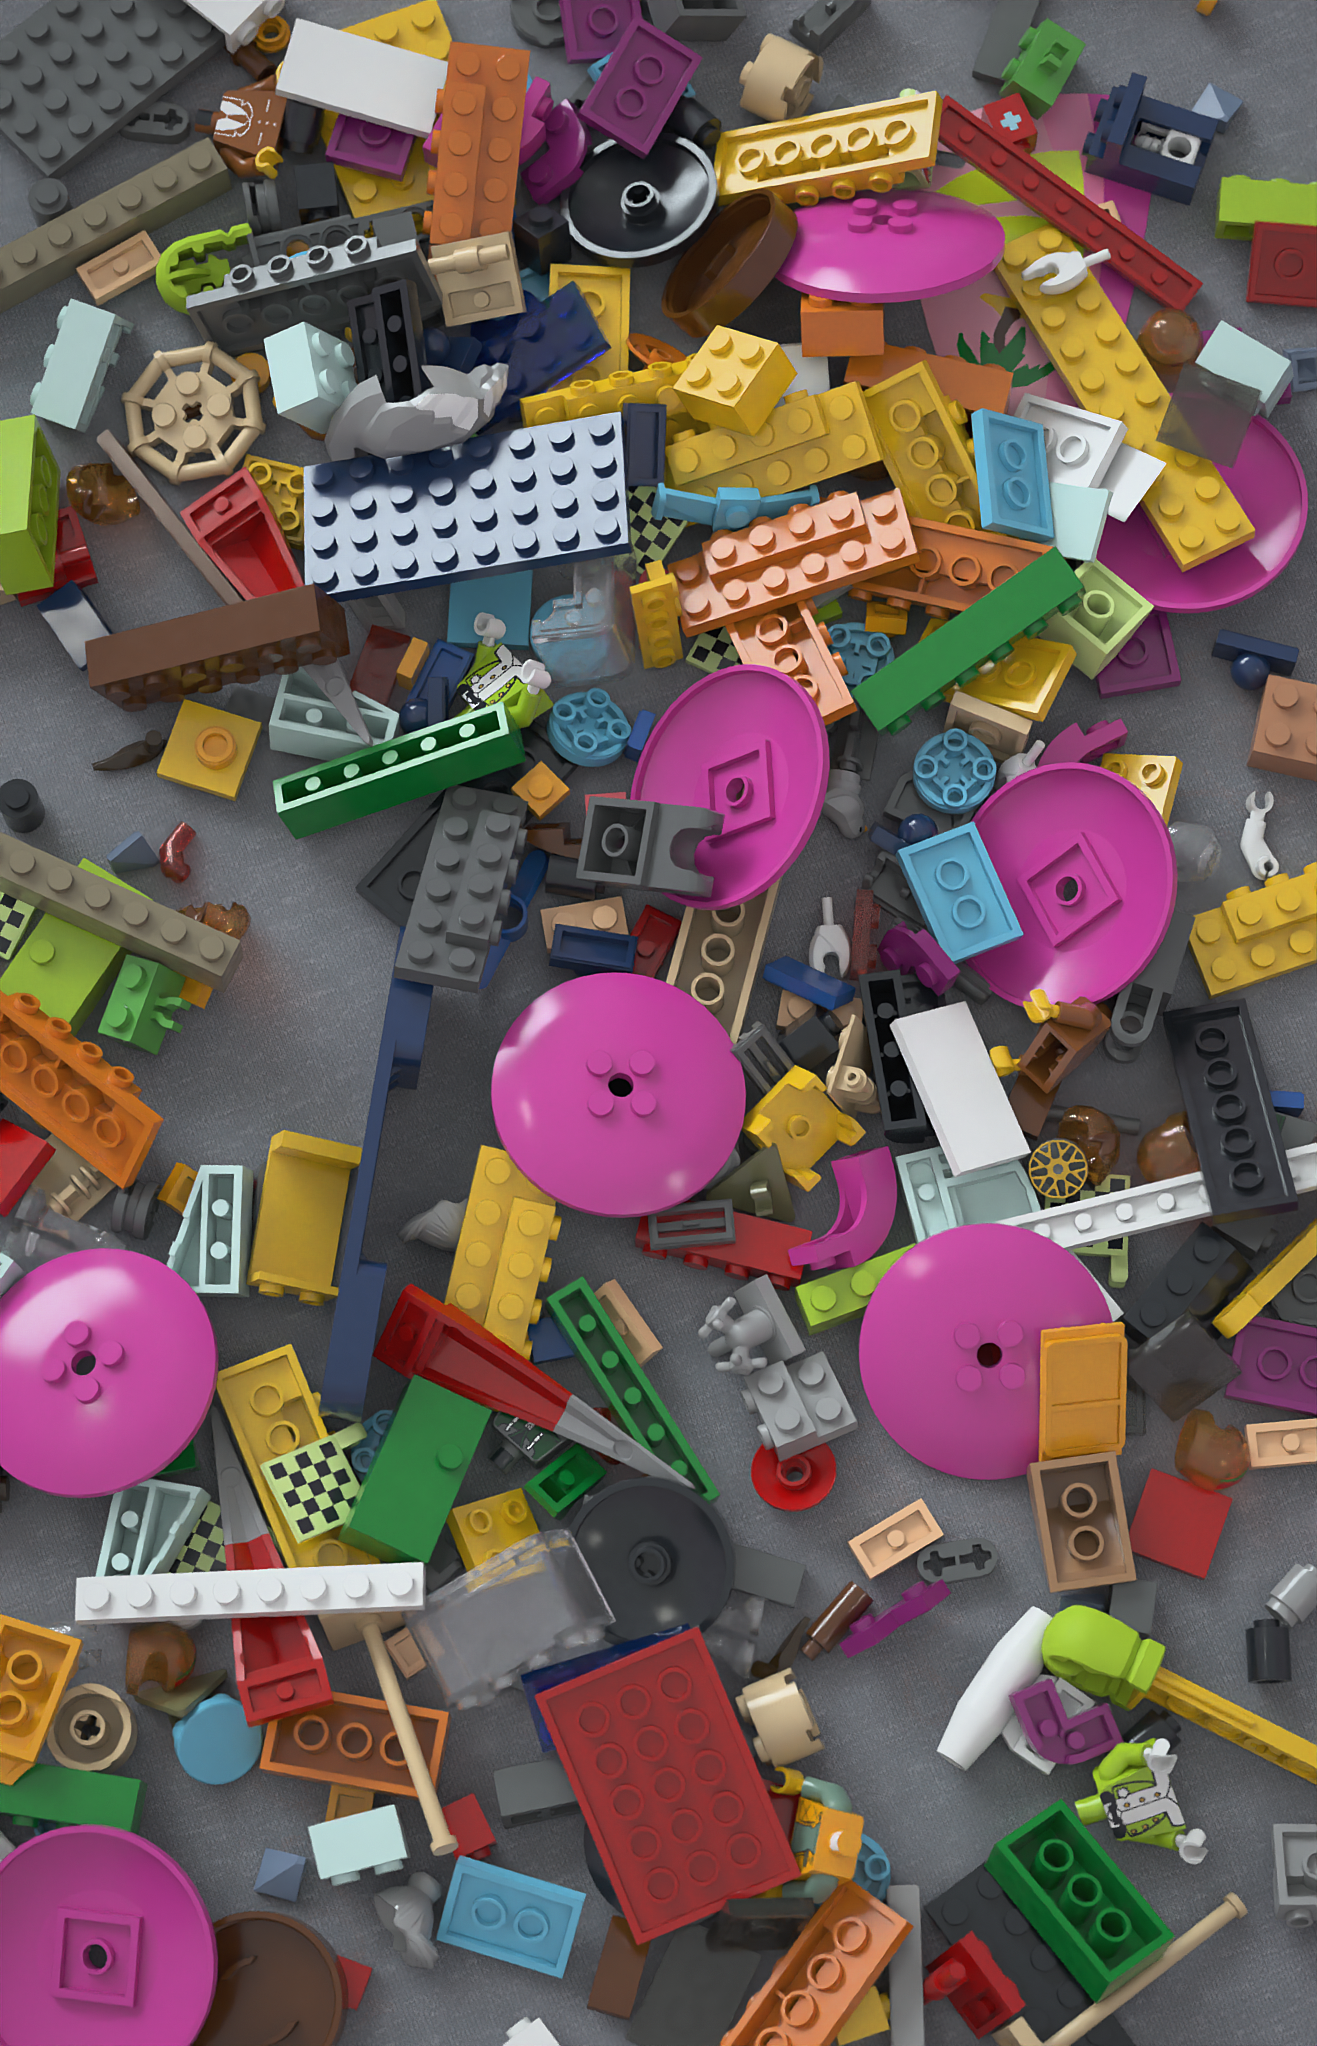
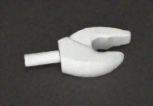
(1068, 266)
(1018, 765)
(830, 940)

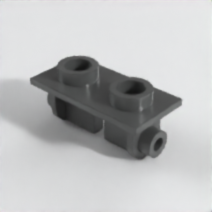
(856, 744)

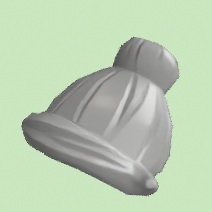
(436, 1226)
(409, 1917)

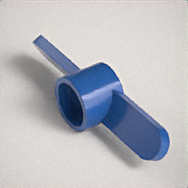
(522, 892)

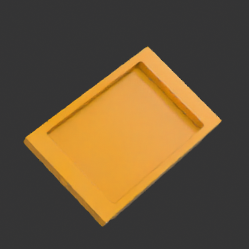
(1082, 1391)

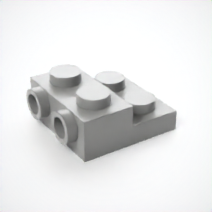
(797, 1405)
(1295, 1873)

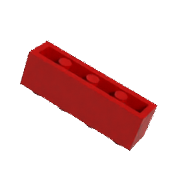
(758, 1249)

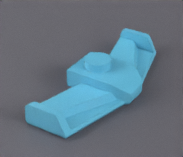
(730, 509)

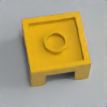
(801, 1124)

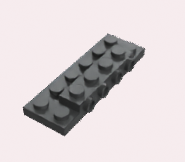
(306, 290)
(463, 889)

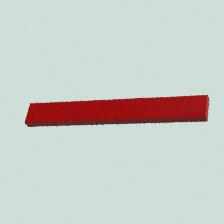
(1065, 207)

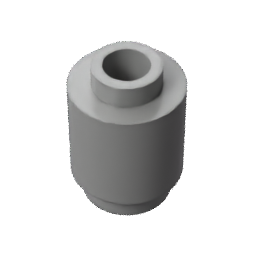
(1294, 1596)

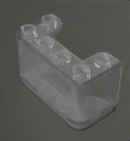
(595, 631)
(508, 1618)

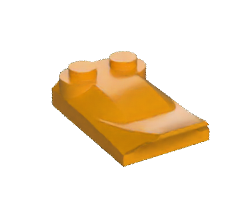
(32, 1683)

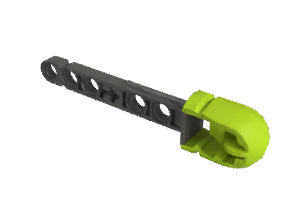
(182, 277)

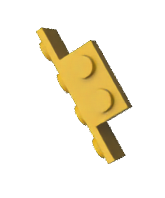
(656, 615)

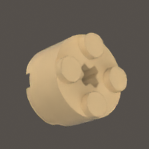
(780, 80)
(781, 1719)
(101, 1752)

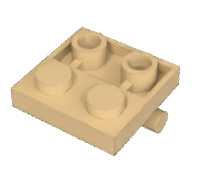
(478, 278)

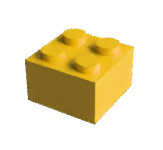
(735, 380)

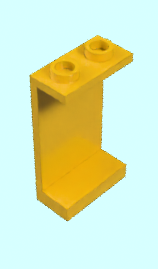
(301, 1217)

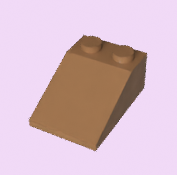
(1081, 1521)

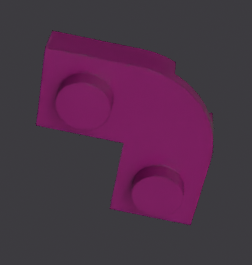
(560, 165)
(918, 954)
(871, 1630)
(1057, 1736)

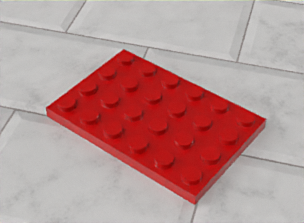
(667, 1785)

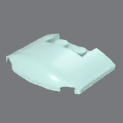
(943, 1201)

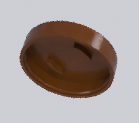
(729, 263)
(274, 1984)

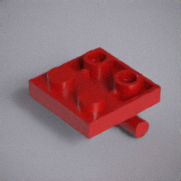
(71, 559)
(972, 1985)

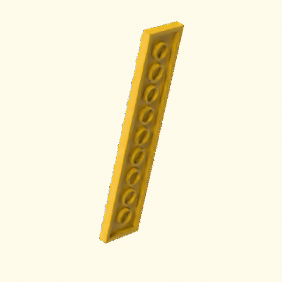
(1115, 380)

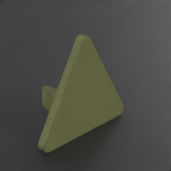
(758, 1186)
(184, 1698)

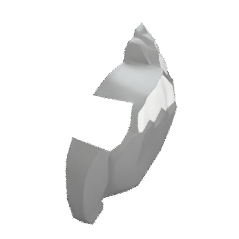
(433, 420)

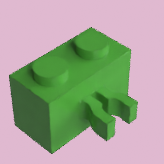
(1042, 66)
(143, 1005)

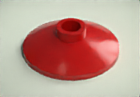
(773, 1487)

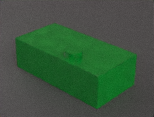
(415, 1473)
(1079, 1900)

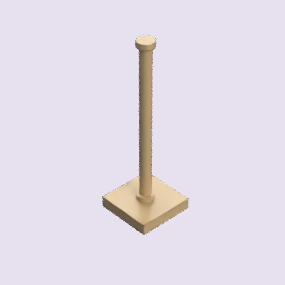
(997, 728)
(351, 1628)
(1020, 2034)

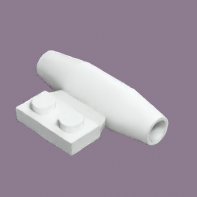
(986, 1706)

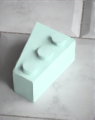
(78, 364)
(311, 726)
(216, 1232)
(149, 1527)

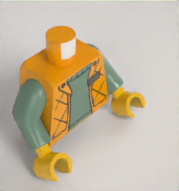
(823, 1838)

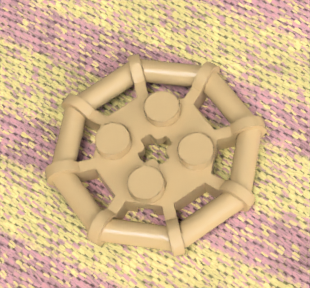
(195, 436)

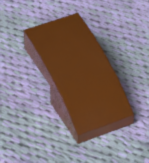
(554, 838)
(618, 1971)

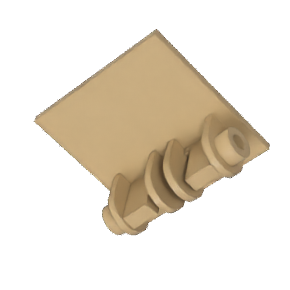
(849, 1079)
(71, 1182)

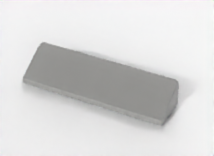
(906, 1971)

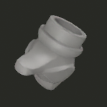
(843, 803)

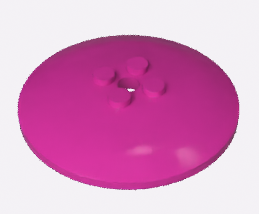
(891, 246)
(1273, 497)
(731, 732)
(1114, 843)
(606, 1149)
(925, 1336)
(140, 1399)
(113, 1892)

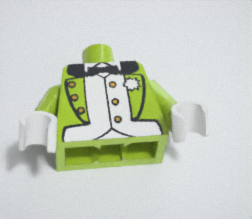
(501, 677)
(1141, 1800)

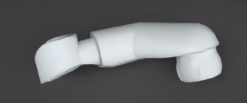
(1252, 843)

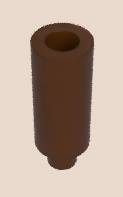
(835, 1620)

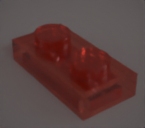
(378, 663)
(865, 918)

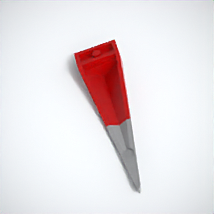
(250, 548)
(472, 1362)
(275, 1655)

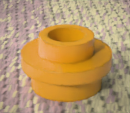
(276, 25)

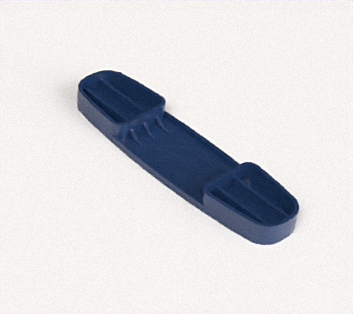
(364, 1279)

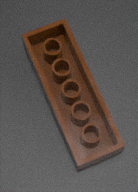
(218, 648)

